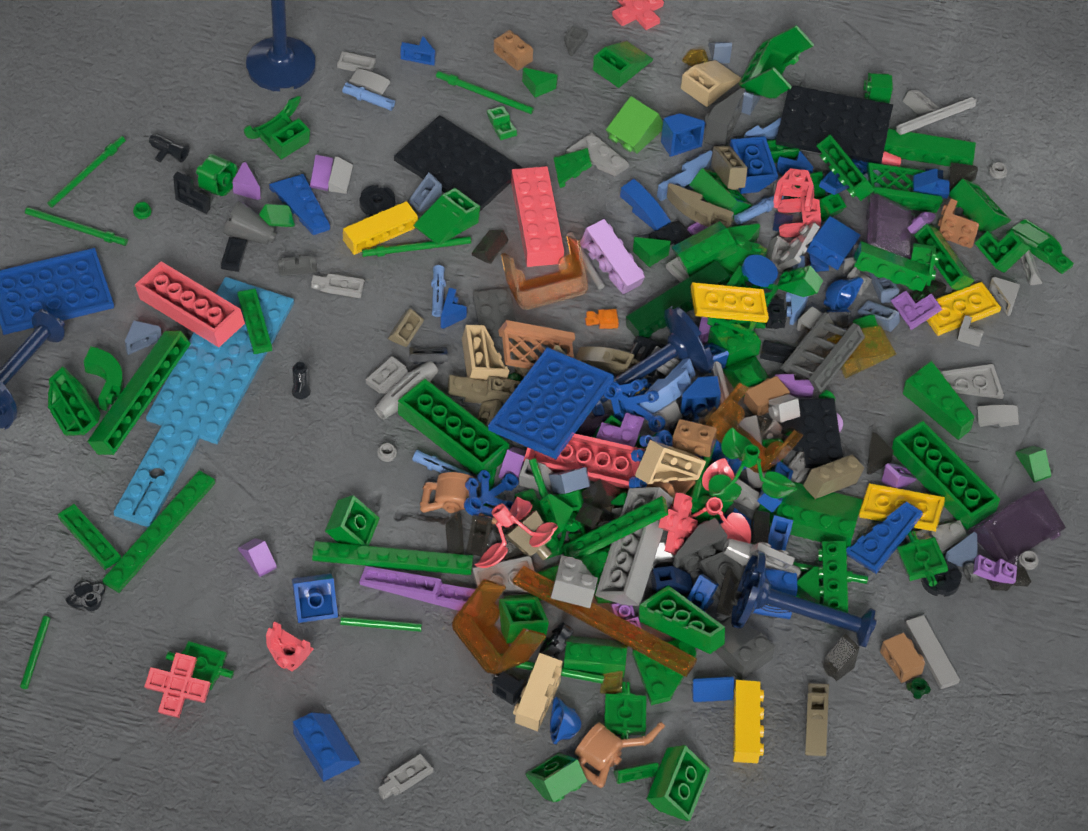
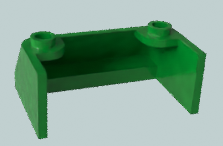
(770, 60)

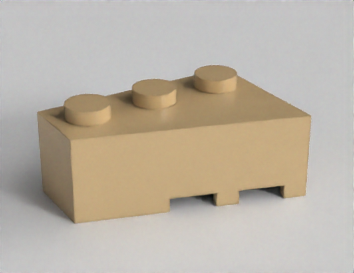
(481, 355)
(668, 463)
(539, 692)

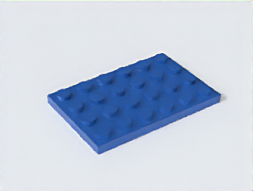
(60, 285)
(551, 403)

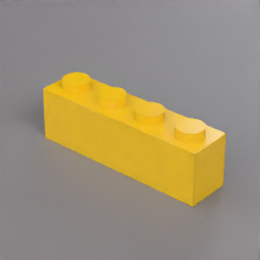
(379, 227)
(747, 719)

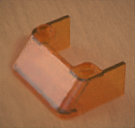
(551, 288)
(731, 414)
(477, 631)

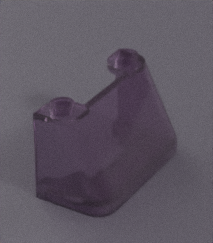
(889, 225)
(1019, 527)

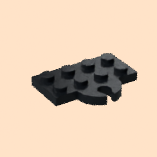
(820, 430)

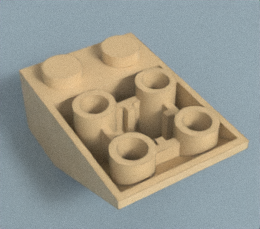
(708, 81)

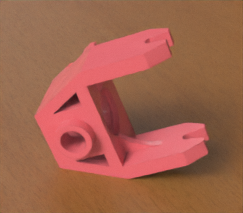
(787, 184)
(798, 205)
(281, 643)

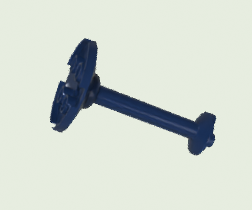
(280, 59)
(46, 328)
(682, 343)
(757, 593)

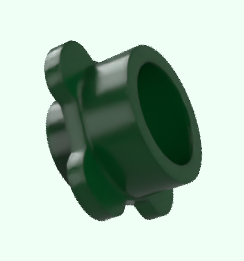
(920, 683)

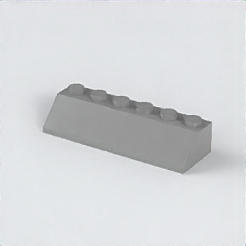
(633, 555)

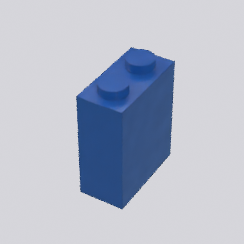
(833, 243)

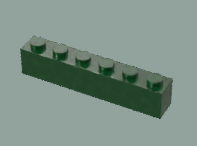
(651, 315)

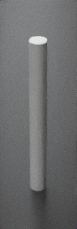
(591, 270)

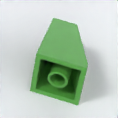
(634, 126)

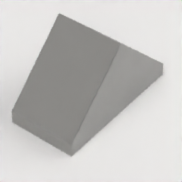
(1004, 293)

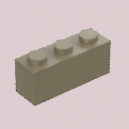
(729, 167)
(833, 476)

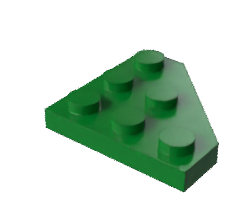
(658, 679)

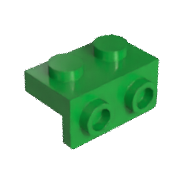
(926, 255)

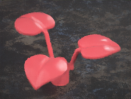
(506, 518)
(735, 524)

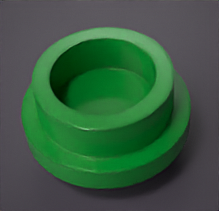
(142, 210)

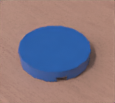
(759, 270)

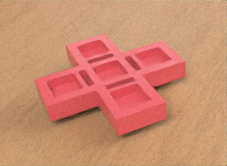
(638, 10)
(678, 523)
(177, 685)

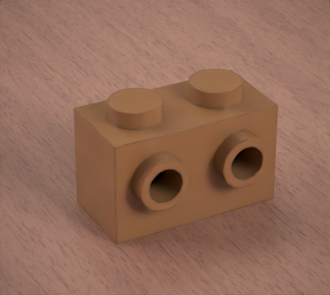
(513, 50)
(758, 396)
(694, 438)
(902, 657)

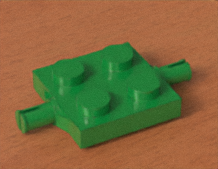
(922, 558)
(208, 664)
(625, 713)

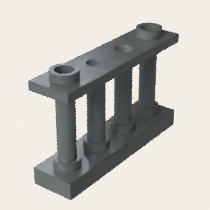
(833, 362)

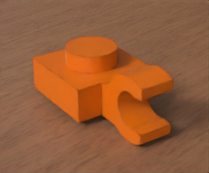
(604, 318)

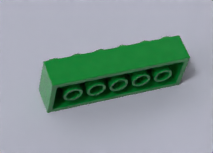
(452, 428)
(945, 475)

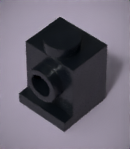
(776, 314)
(507, 687)

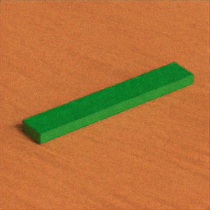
(616, 529)

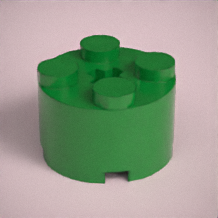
(216, 175)

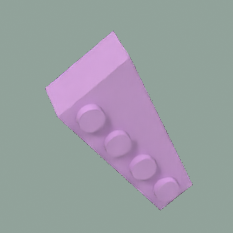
(612, 256)

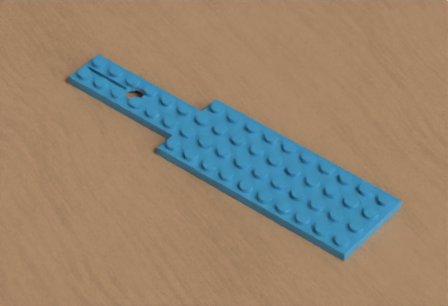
(198, 403)

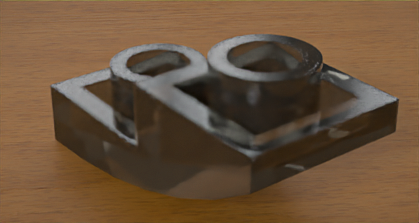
(1022, 579)

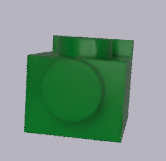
(831, 206)

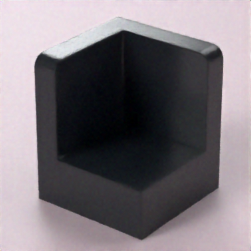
(839, 317)

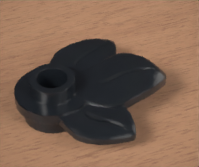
(86, 596)

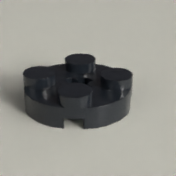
(374, 192)
(947, 587)
(556, 642)

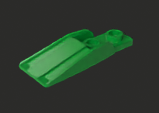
(1043, 245)

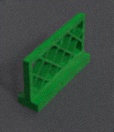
(909, 199)
(738, 280)

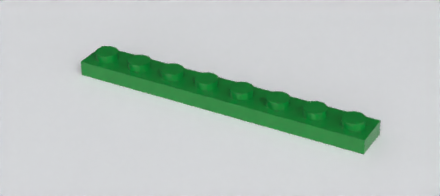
(158, 531)
(392, 558)

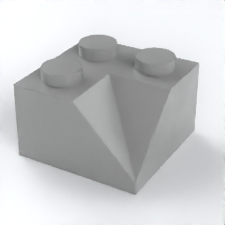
(574, 582)

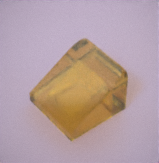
(695, 57)
(612, 683)

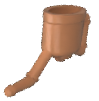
(449, 493)
(603, 750)

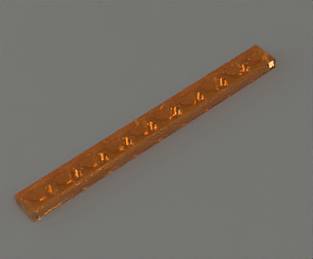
(609, 624)

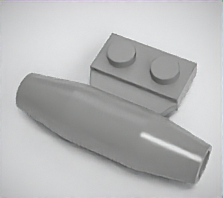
(395, 382)
(777, 560)

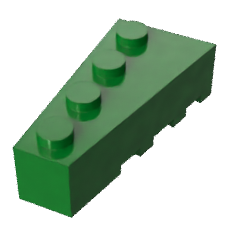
(939, 400)
(682, 620)

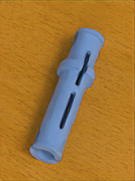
(362, 94)
(764, 206)
(438, 274)
(421, 458)

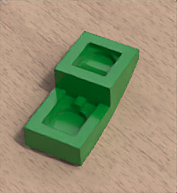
(501, 123)

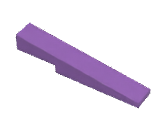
(416, 587)

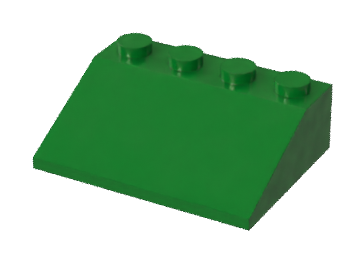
(821, 519)

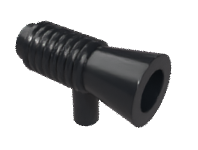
(168, 146)
(300, 379)

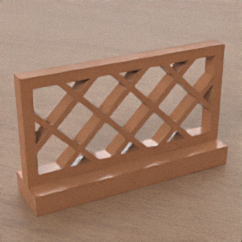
(537, 336)

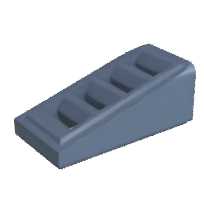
(884, 288)
(890, 319)

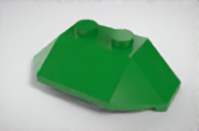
(71, 404)

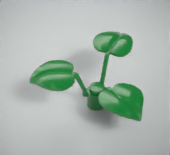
(735, 446)

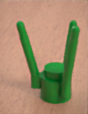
(572, 526)

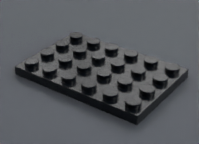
(853, 122)
(457, 161)

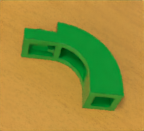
(107, 367)

